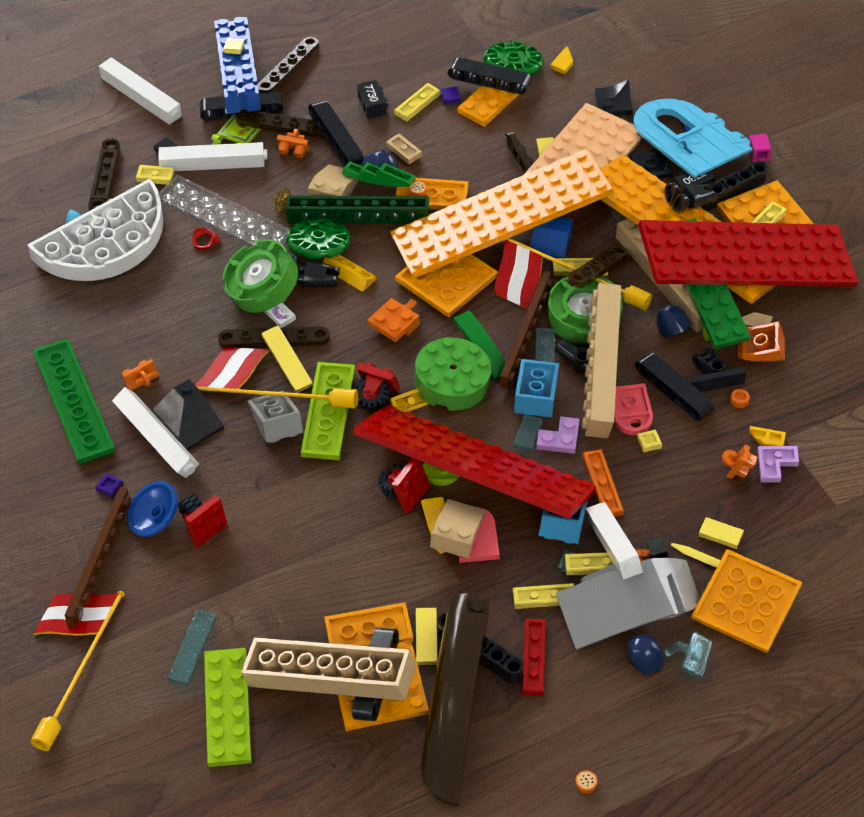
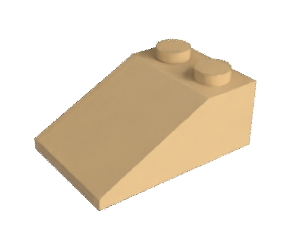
(331, 183)
(457, 528)

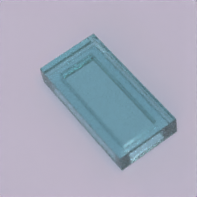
(527, 433)

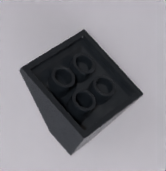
(188, 415)

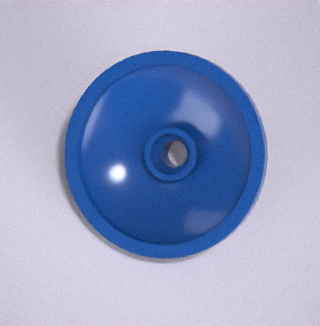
(152, 509)

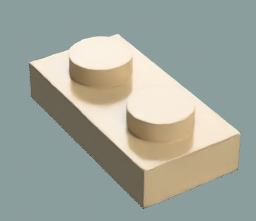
(404, 148)

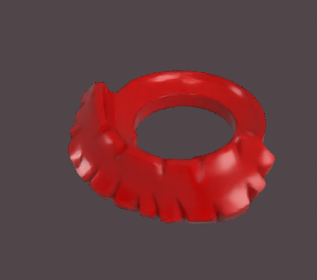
(198, 232)

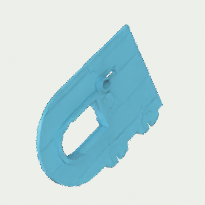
(694, 151)

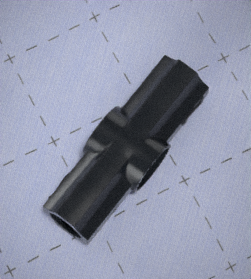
(573, 354)

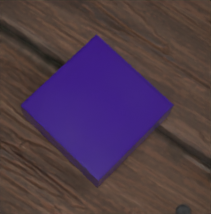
(450, 95)
(109, 485)

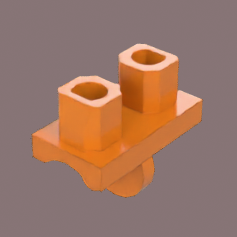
(293, 141)
(140, 375)
(739, 462)

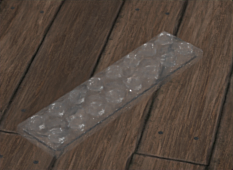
(220, 213)

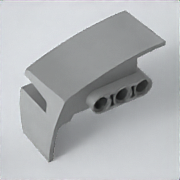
(609, 605)

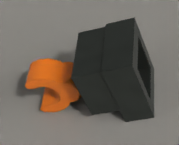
(656, 549)

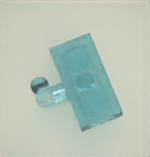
(695, 654)

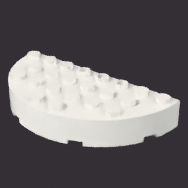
(104, 239)

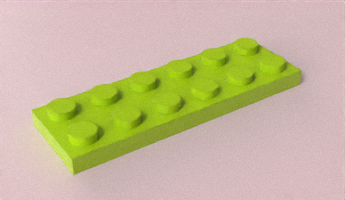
(326, 423)
(227, 708)

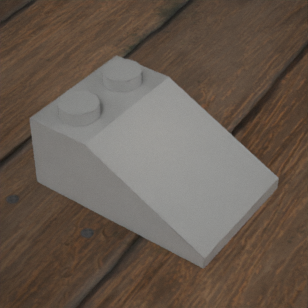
(276, 417)

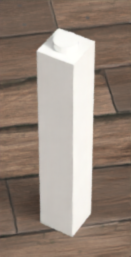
(140, 91)
(213, 156)
(155, 432)
(614, 540)

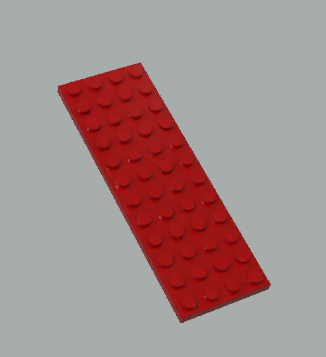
(747, 253)
(476, 461)

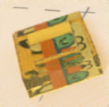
(280, 199)

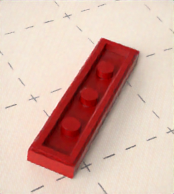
(534, 657)

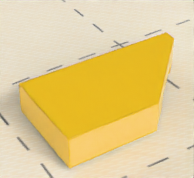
(562, 62)
(767, 437)

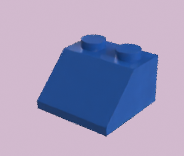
(553, 237)

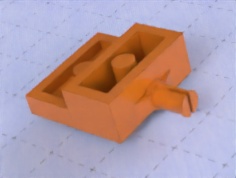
(395, 319)

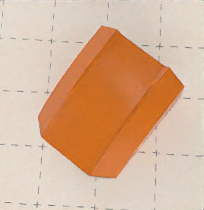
(765, 344)

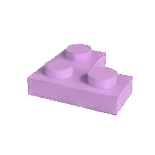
(562, 440)
(772, 457)

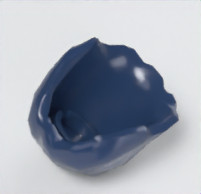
(379, 158)
(671, 320)
(645, 654)

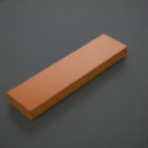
(602, 479)

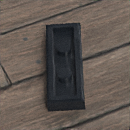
(719, 379)

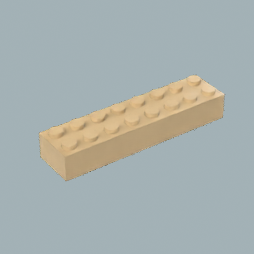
(630, 238)
(602, 360)
(329, 668)

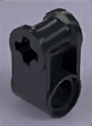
(709, 362)

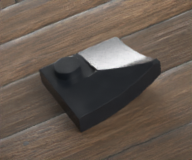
(615, 99)

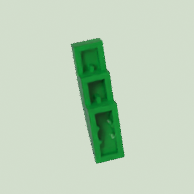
(384, 175)
(476, 334)

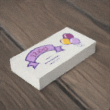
(281, 315)

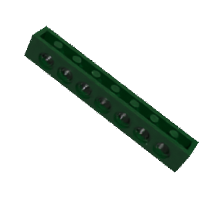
(357, 209)

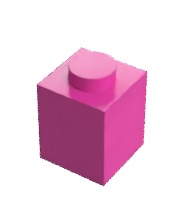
(760, 148)

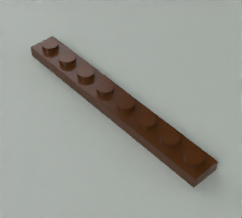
(525, 333)
(96, 560)

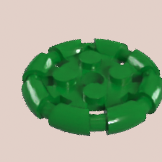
(514, 56)
(321, 241)

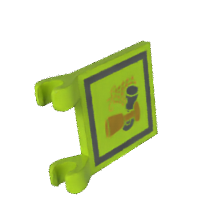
(235, 132)

